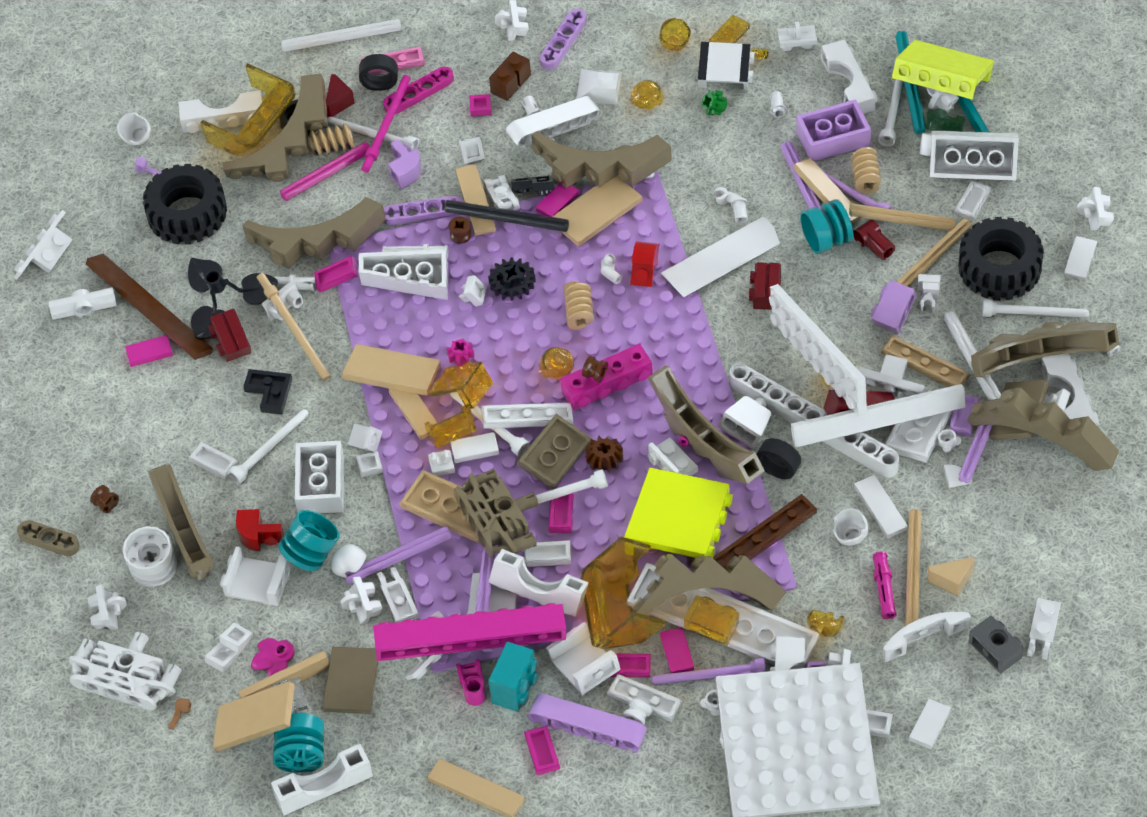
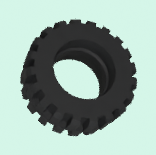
(188, 223)
(995, 279)

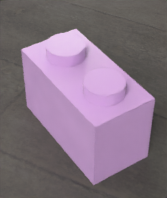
(893, 306)

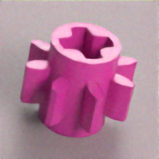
(460, 352)

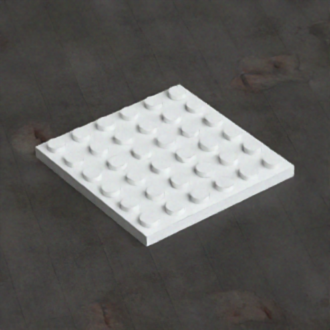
(797, 741)

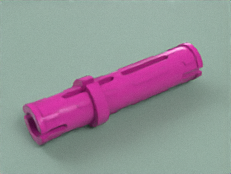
(883, 577)

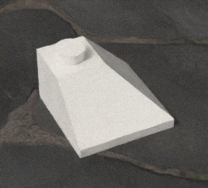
(599, 85)

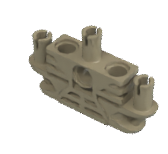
(508, 518)

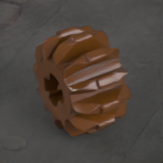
(604, 454)

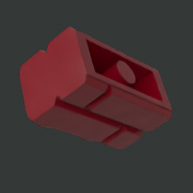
(763, 278)
(230, 335)

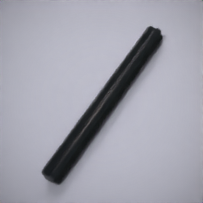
(507, 215)

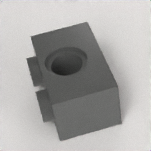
(999, 656)

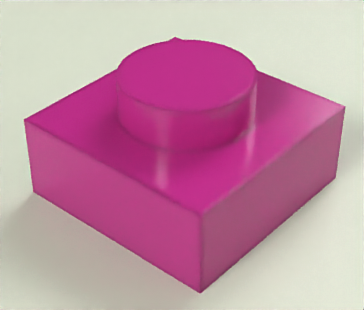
(480, 105)

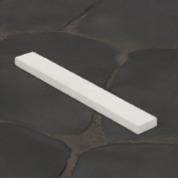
(878, 415)

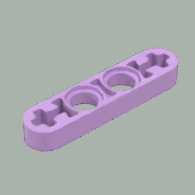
(560, 38)
(420, 206)

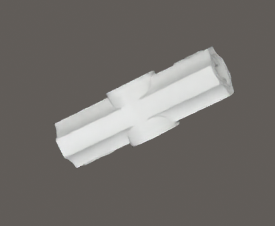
(82, 303)

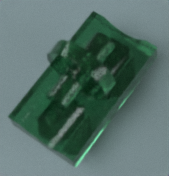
(940, 121)

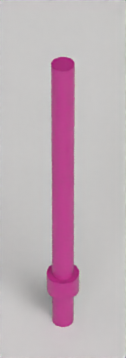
(373, 152)

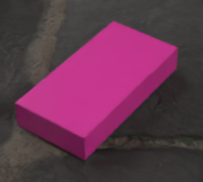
(557, 200)
(335, 274)
(149, 350)
(561, 514)
(676, 650)
(634, 665)
(542, 750)

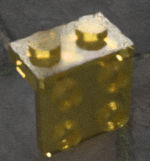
(469, 381)

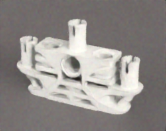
(129, 683)

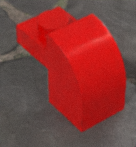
(643, 263)
(254, 533)

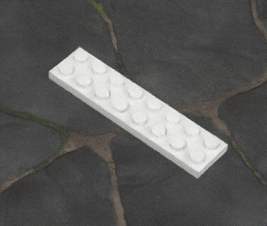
(818, 350)
(756, 627)

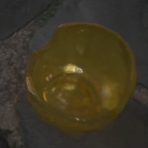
(673, 30)
(647, 94)
(556, 363)
(825, 623)

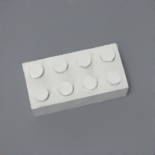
(974, 155)

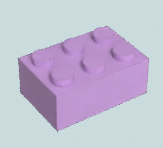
(833, 130)

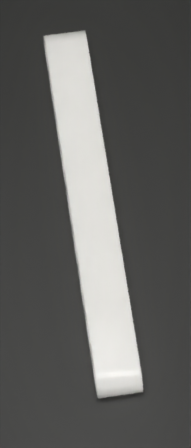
(783, 401)

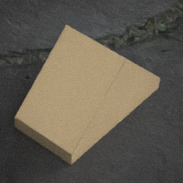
(951, 575)

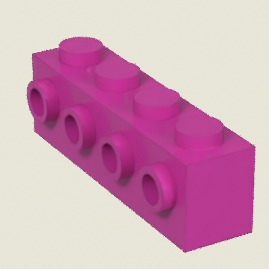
(623, 370)

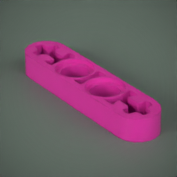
(421, 93)

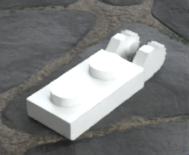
(397, 597)
(1043, 626)

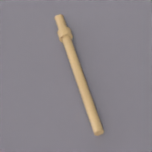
(273, 294)

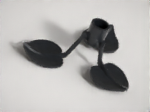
(208, 275)

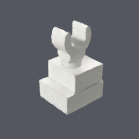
(930, 288)

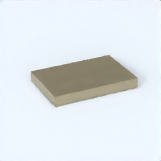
(1037, 391)
(554, 451)
(351, 680)

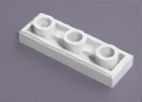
(891, 383)

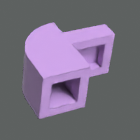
(407, 165)

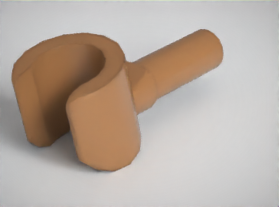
(181, 705)

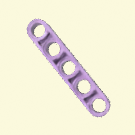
(588, 722)

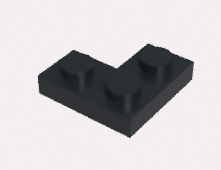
(542, 184)
(272, 385)

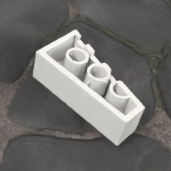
(407, 272)

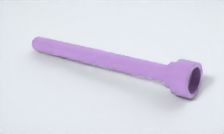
(857, 195)
(755, 666)

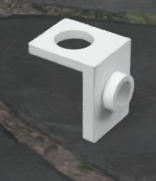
(365, 437)

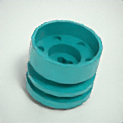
(826, 226)
(309, 540)
(300, 745)

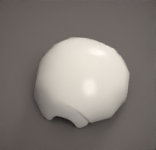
(132, 126)
(851, 522)
(347, 559)

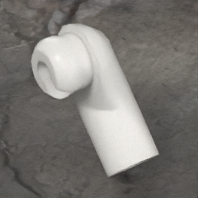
(608, 269)

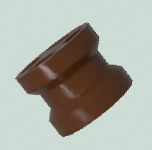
(460, 230)
(594, 369)
(104, 498)

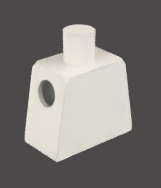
(746, 420)

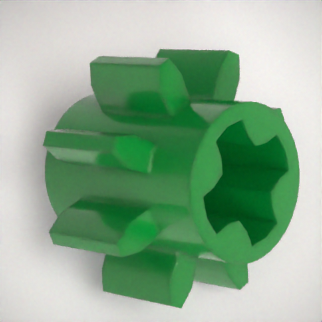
(714, 102)

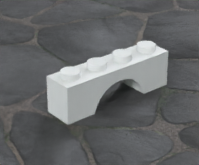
(840, 60)
(238, 113)
(1062, 373)
(512, 574)
(788, 653)
(345, 771)

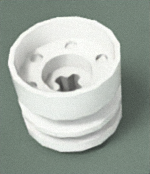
(150, 545)

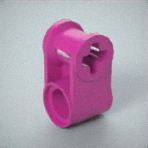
(471, 679)

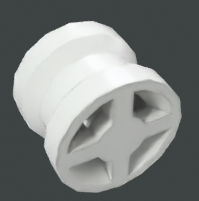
(638, 711)

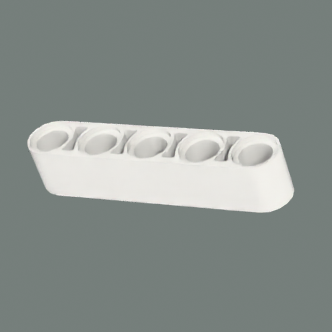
(554, 121)

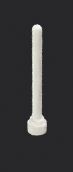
(887, 135)
(410, 141)
(991, 308)
(518, 444)
(239, 472)
(597, 480)

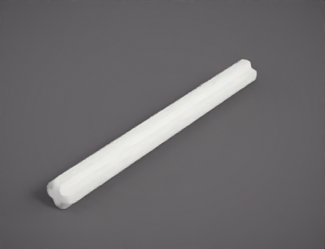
(341, 35)
(968, 349)

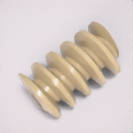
(331, 139)
(866, 170)
(578, 305)

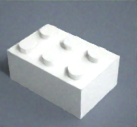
(319, 477)

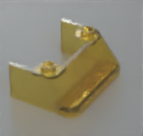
(275, 101)
(608, 593)

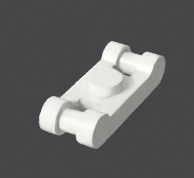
(501, 193)

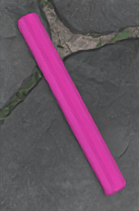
(324, 171)

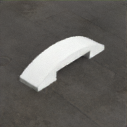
(949, 621)

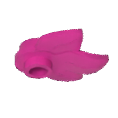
(269, 656)

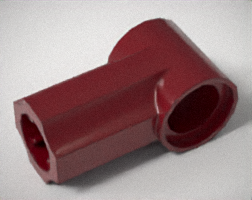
(870, 235)

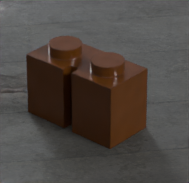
(509, 76)

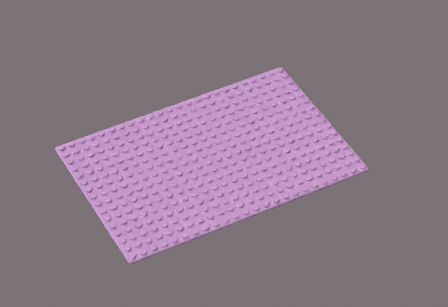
(509, 343)

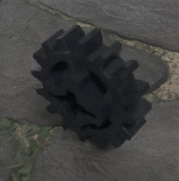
(511, 279)

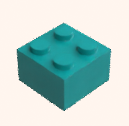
(513, 677)

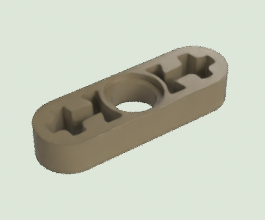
(42, 531)

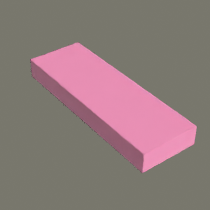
(404, 58)

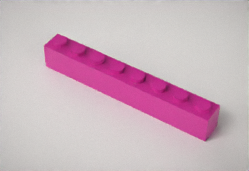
(469, 632)

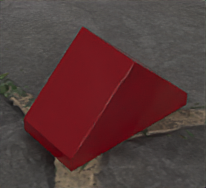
(338, 96)

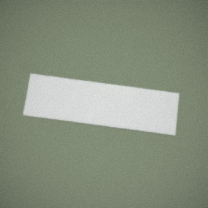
(722, 257)

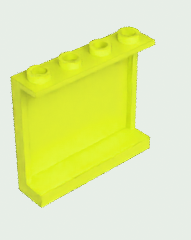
(942, 68)
(679, 513)

